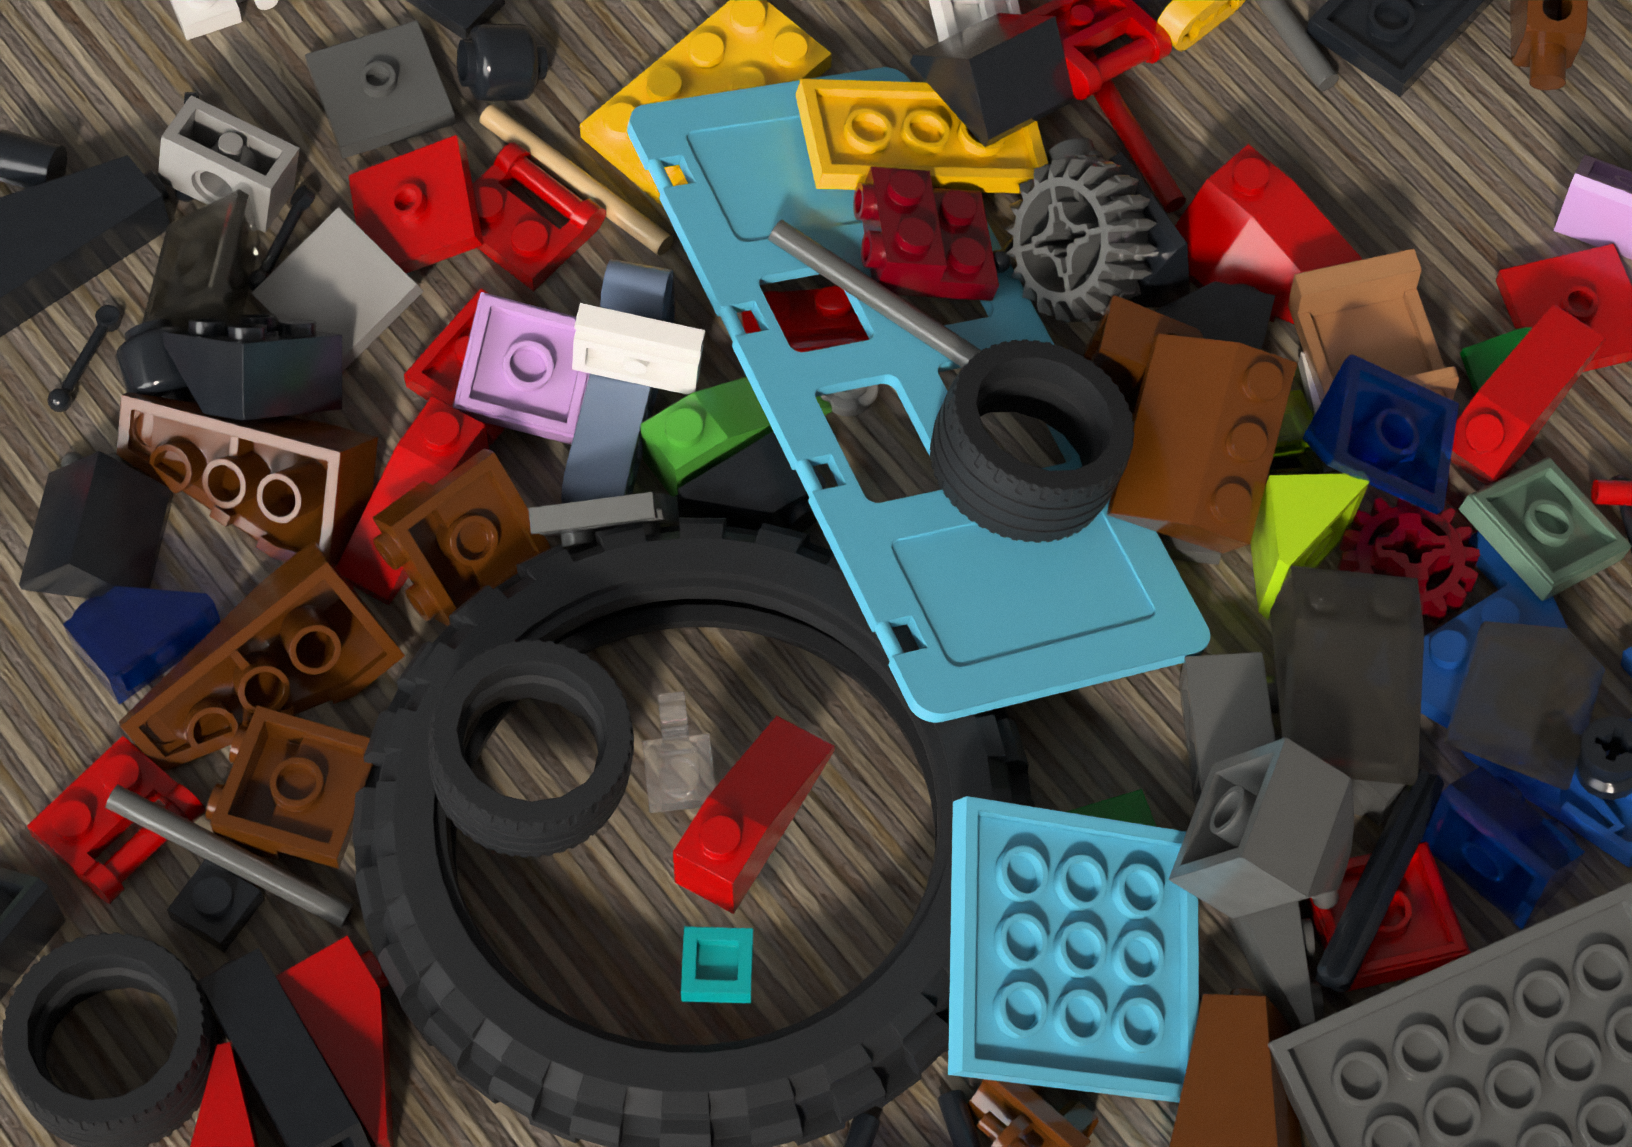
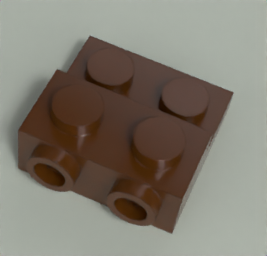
(457, 535)
(290, 788)

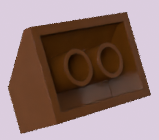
(1203, 440)

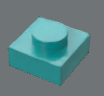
(717, 965)

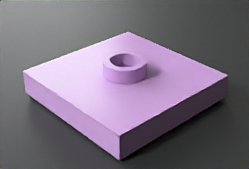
(521, 369)

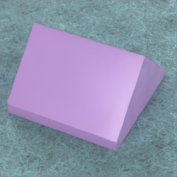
(1599, 206)

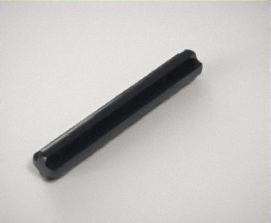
(1379, 882)

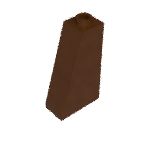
(1232, 1080)

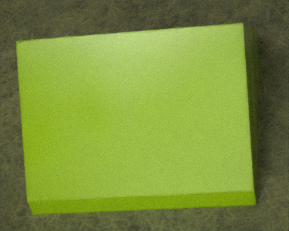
(1300, 526)

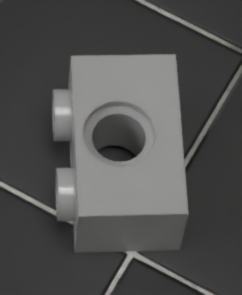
(216, 153)

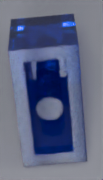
(138, 634)

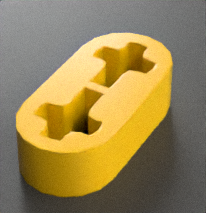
(1193, 19)

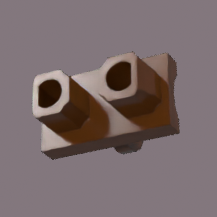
(1020, 1118)

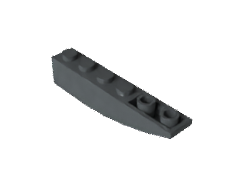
(1226, 713)

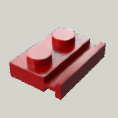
(812, 318)

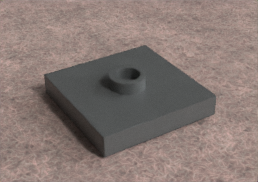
(380, 89)

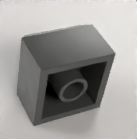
(1268, 832)

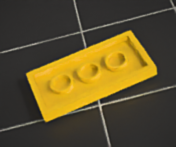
(731, 50)
(906, 127)

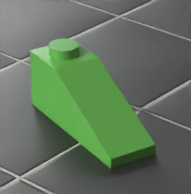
(704, 431)

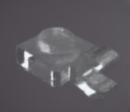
(678, 764)

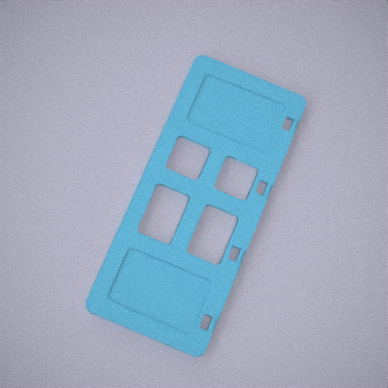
(987, 611)

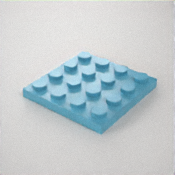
(1070, 952)

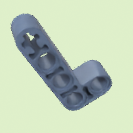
(608, 429)

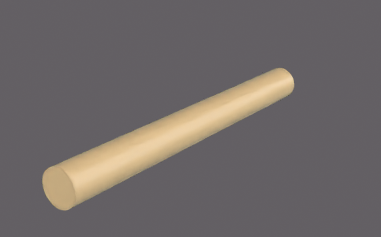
(577, 180)

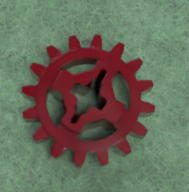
(1418, 547)

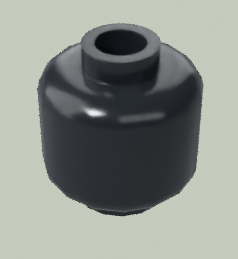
(501, 62)
(147, 364)

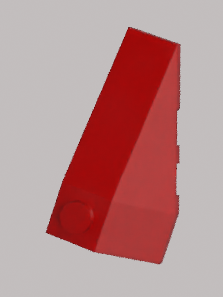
(1258, 230)

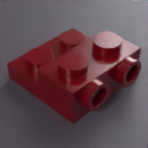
(924, 236)

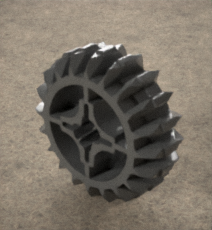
(1080, 237)

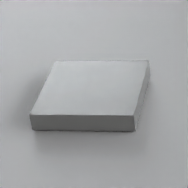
(341, 284)

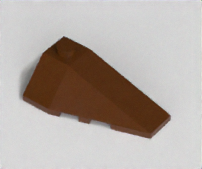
(266, 476)
(282, 648)

